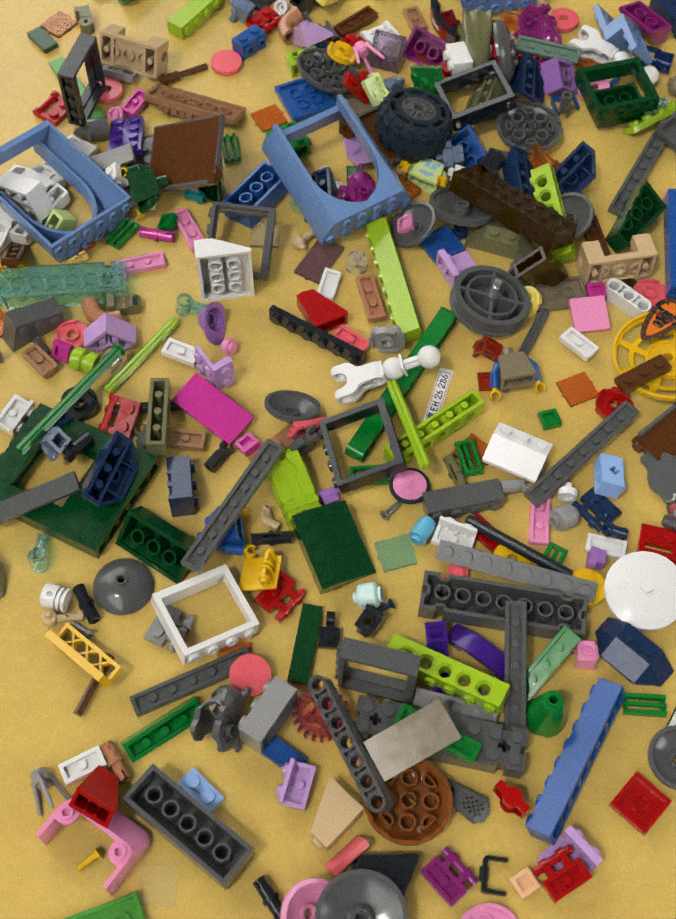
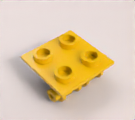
(260, 572)

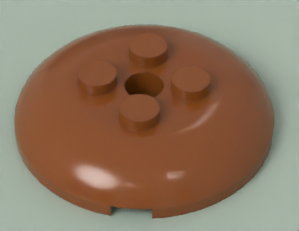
(425, 817)

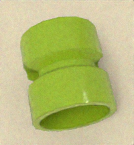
(83, 360)

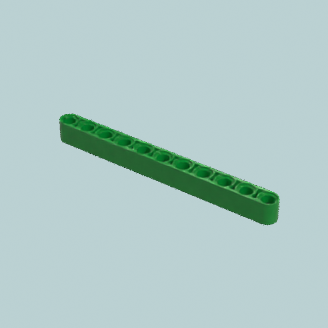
(373, 426)

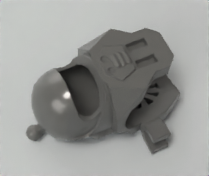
(221, 721)

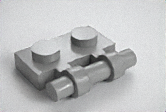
(157, 634)

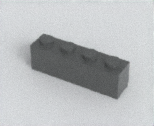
(463, 499)

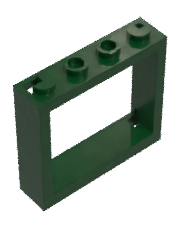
(610, 70)

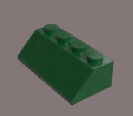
(155, 542)

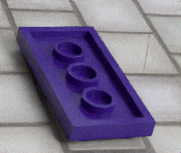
(127, 131)

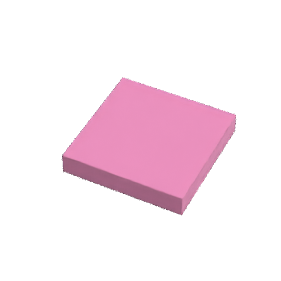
(589, 314)

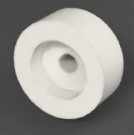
(282, 7)
(567, 493)

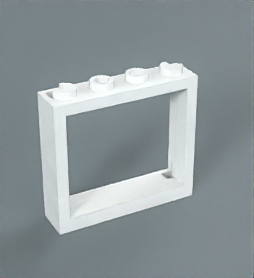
(192, 586)

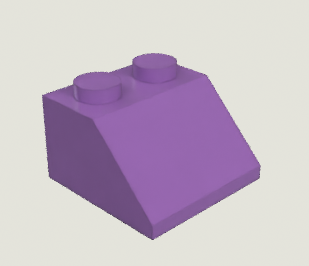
(558, 76)

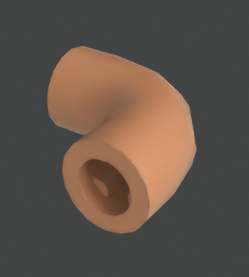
(287, 23)
(92, 309)

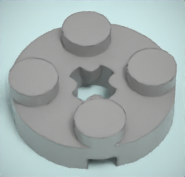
(380, 336)

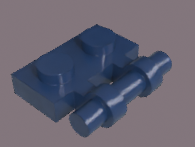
(600, 506)

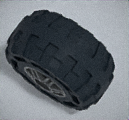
(413, 123)

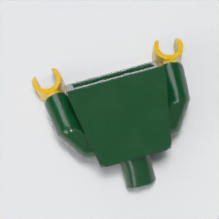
(144, 187)

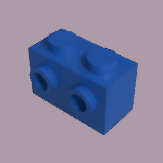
(249, 42)

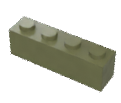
(158, 416)

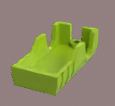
(292, 486)

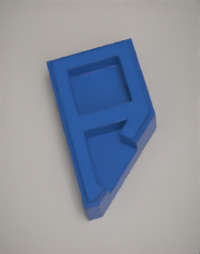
(280, 752)

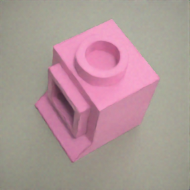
(586, 655)

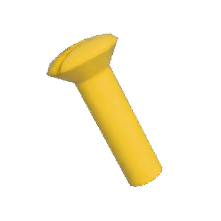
(97, 854)

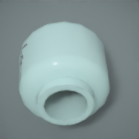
(368, 593)

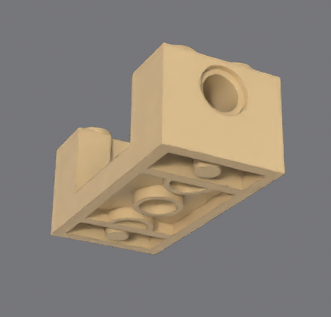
(147, 58)
(634, 264)

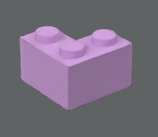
(107, 331)

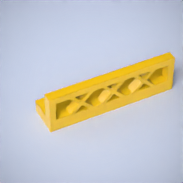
(79, 658)

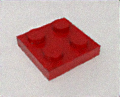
(640, 803)

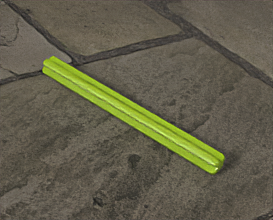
(142, 355)
(408, 424)

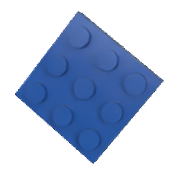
(302, 99)

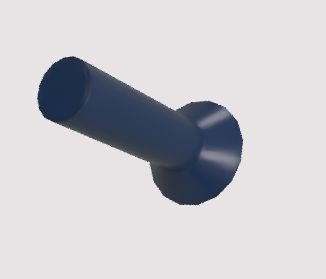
(390, 604)

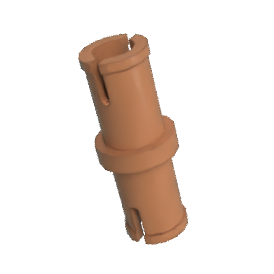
(115, 762)

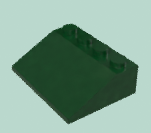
(332, 546)

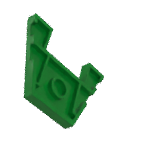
(425, 77)

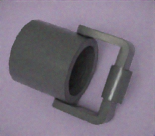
(96, 128)

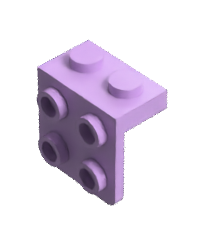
(218, 374)
(575, 838)

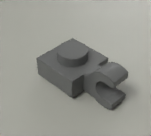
(305, 443)

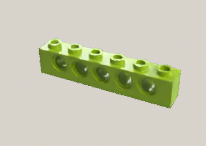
(546, 175)
(441, 424)
(458, 672)

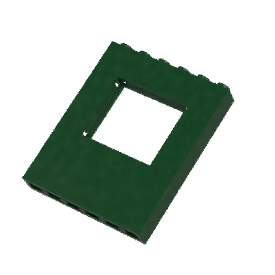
(78, 520)

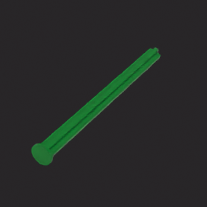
(55, 414)

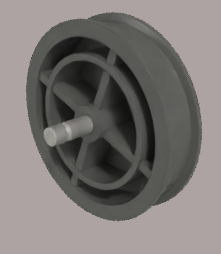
(489, 301)

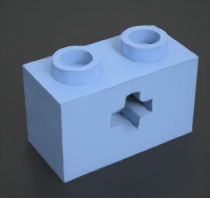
(609, 476)

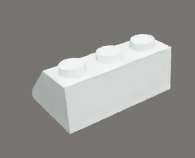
(517, 452)

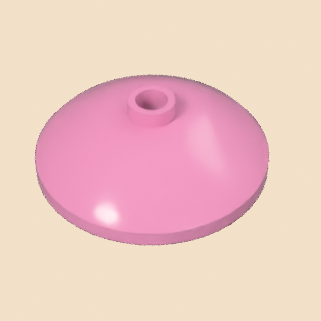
(301, 897)

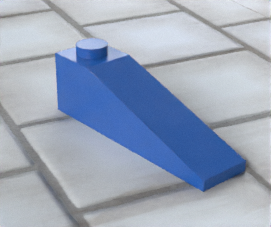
(472, 146)

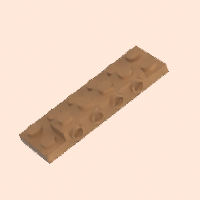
(191, 105)

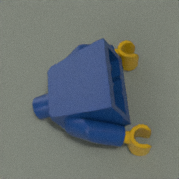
(235, 538)

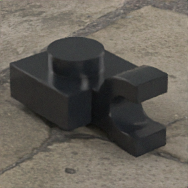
(329, 635)

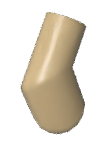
(267, 518)

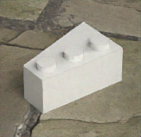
(26, 193)

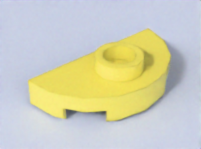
(535, 300)

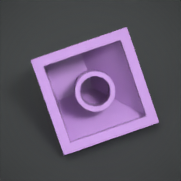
(310, 34)

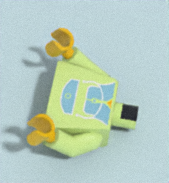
(426, 174)

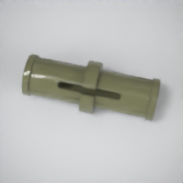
(455, 472)

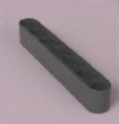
(356, 750)

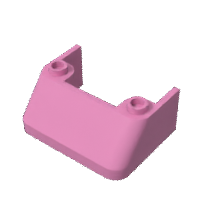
(126, 850)

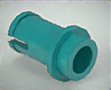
(199, 197)

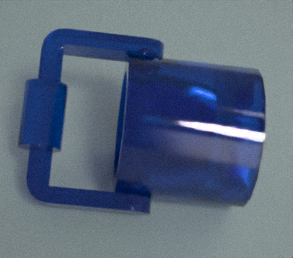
(662, 60)

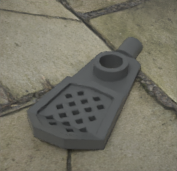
(459, 797)

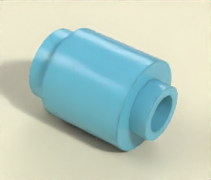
(422, 530)

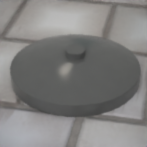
(457, 210)
(361, 896)

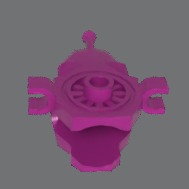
(538, 24)
(359, 186)

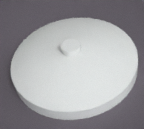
(642, 590)

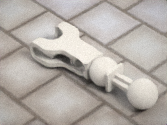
(597, 49)
(377, 373)

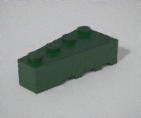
(636, 215)

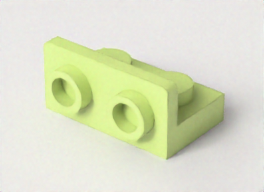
(375, 88)

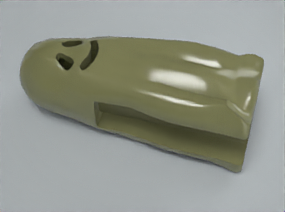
(476, 34)

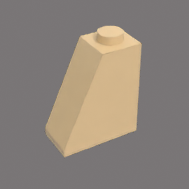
(334, 816)

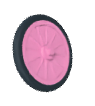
(409, 486)

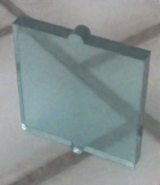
(395, 553)

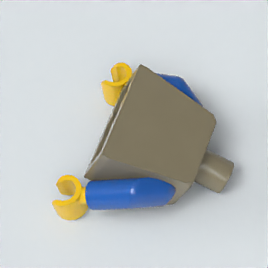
(514, 371)

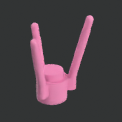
(362, 50)

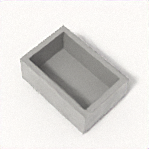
(267, 714)

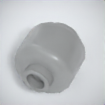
(564, 517)

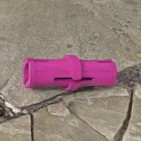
(156, 234)

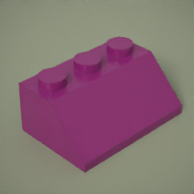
(649, 22)
(424, 42)

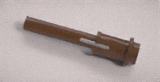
(175, 76)
(90, 690)

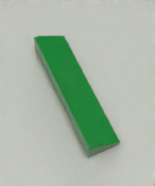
(160, 730)

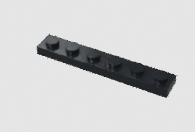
(316, 335)

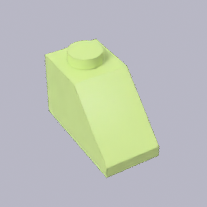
(61, 220)

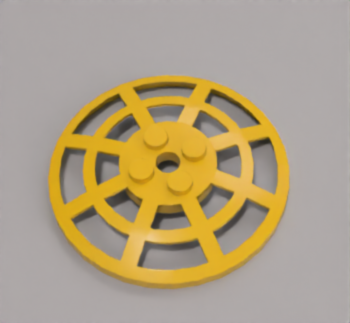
(664, 347)

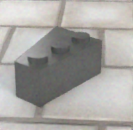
(31, 321)

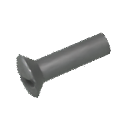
(384, 514)
(89, 633)

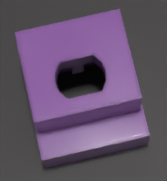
(329, 496)
(595, 558)

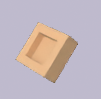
(524, 883)

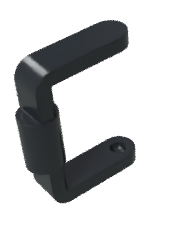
(483, 875)

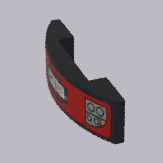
(445, 32)

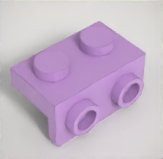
(296, 784)

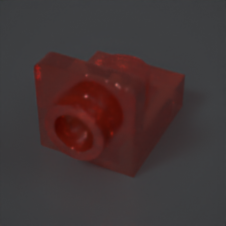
(487, 347)

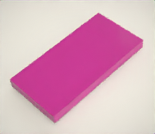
(212, 409)

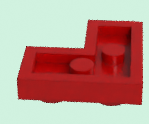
(353, 84)

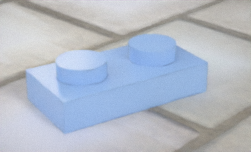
(201, 789)

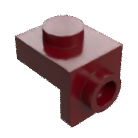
(450, 19)

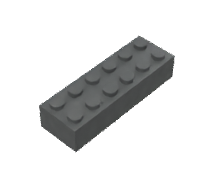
(189, 826)

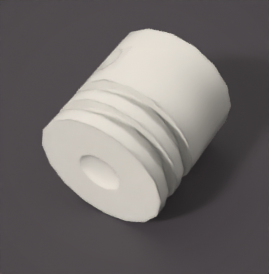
(58, 597)

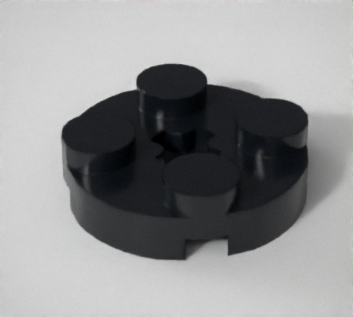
(89, 406)

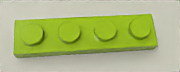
(650, 119)

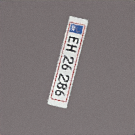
(439, 392)

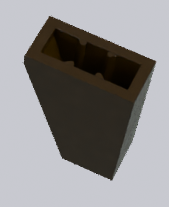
(540, 268)

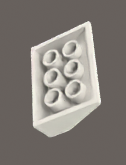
(223, 270)

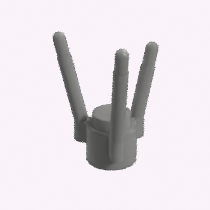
(41, 781)

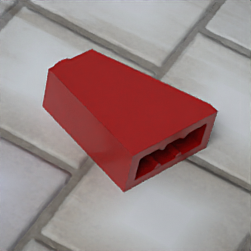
(321, 311)
(97, 796)

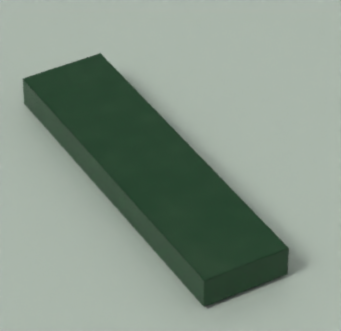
(305, 644)

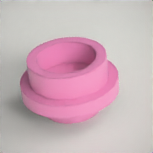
(115, 113)
(229, 346)

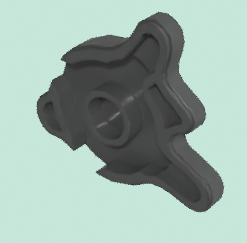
(661, 475)

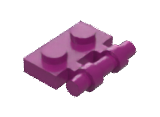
(443, 880)

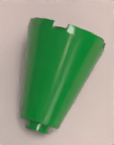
(546, 714)

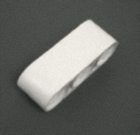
(626, 298)

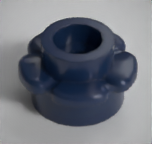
(460, 231)

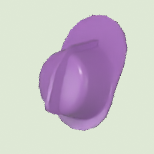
(213, 322)

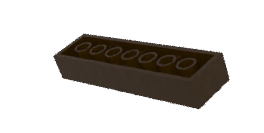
(513, 207)

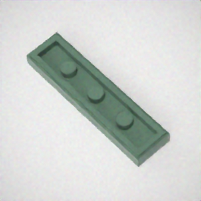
(547, 49)

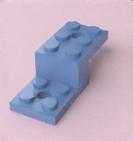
(622, 34)

